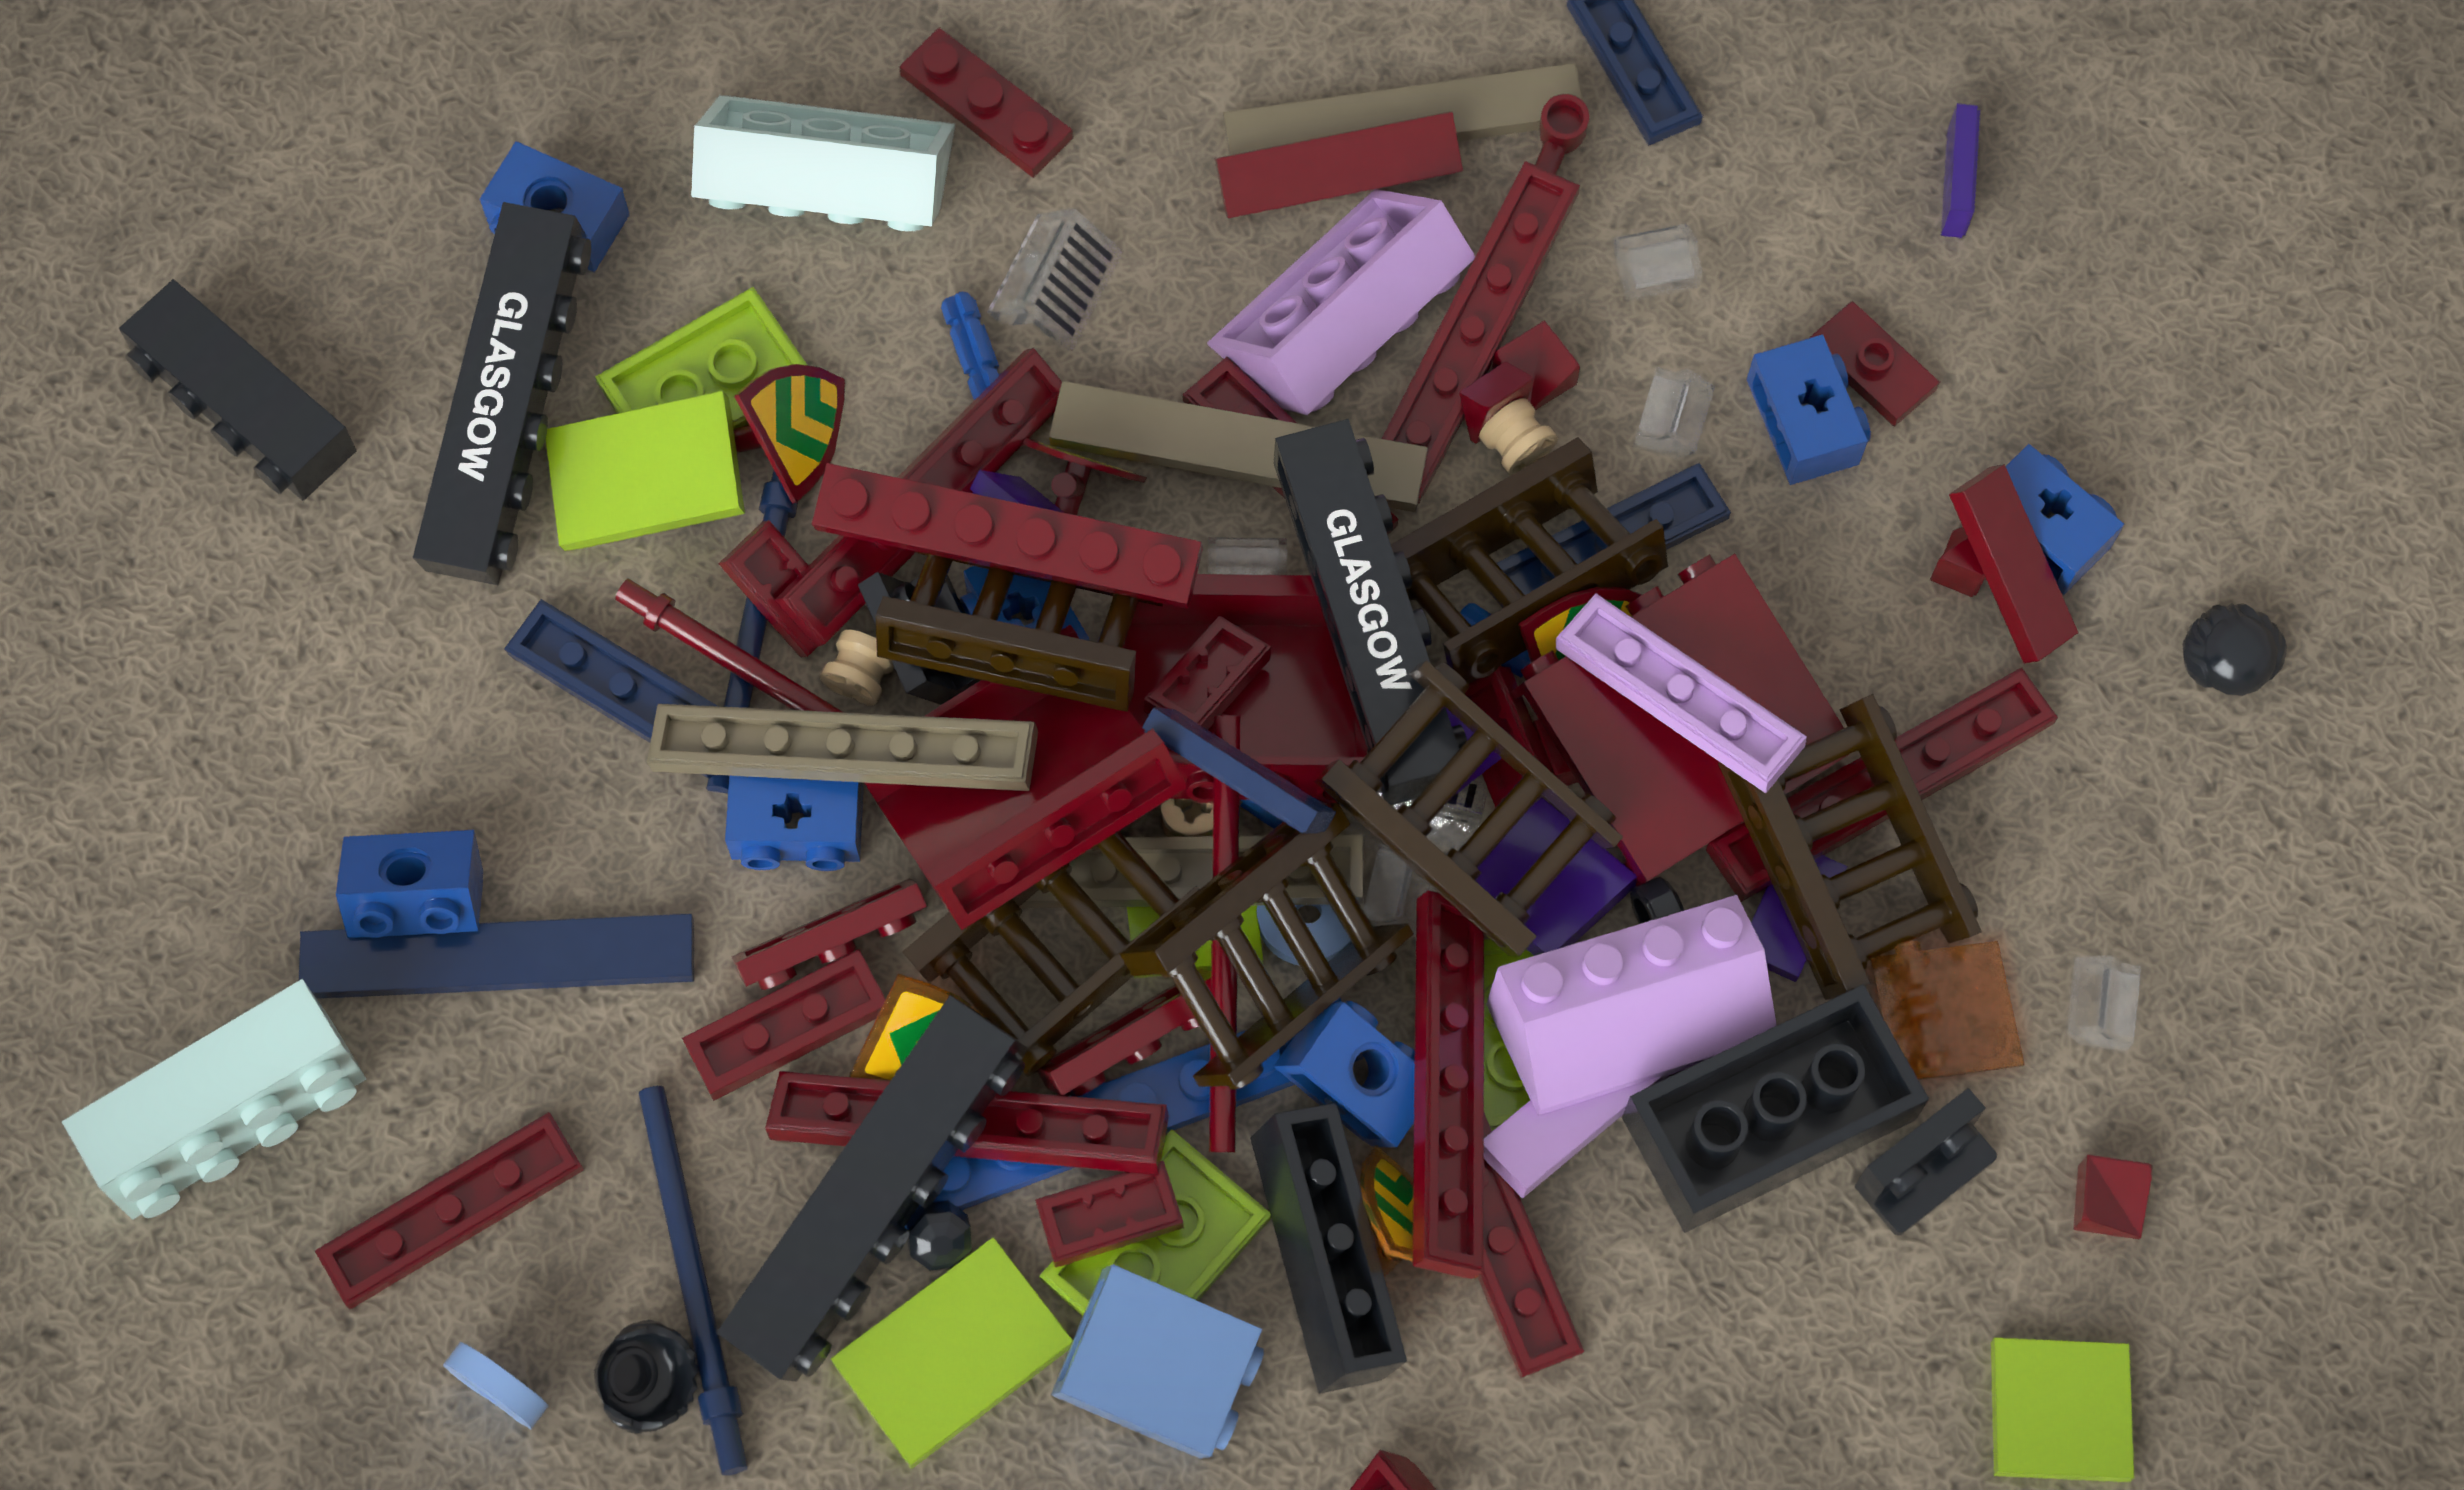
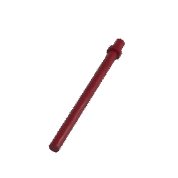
(661, 613)
(1223, 975)

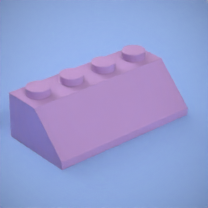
(1345, 298)
(1633, 1003)

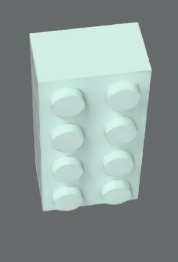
(215, 1102)

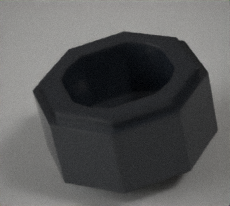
(1654, 900)
(939, 1235)

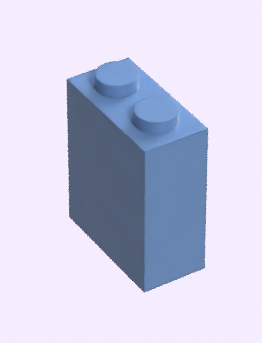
(1159, 1363)

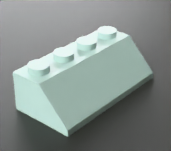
(821, 162)

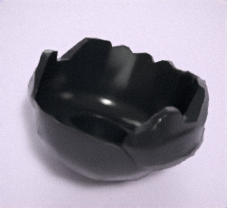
(2233, 649)
(646, 1377)

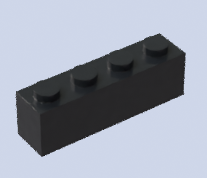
(237, 391)
(1328, 1248)

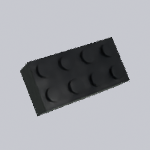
(1774, 1108)

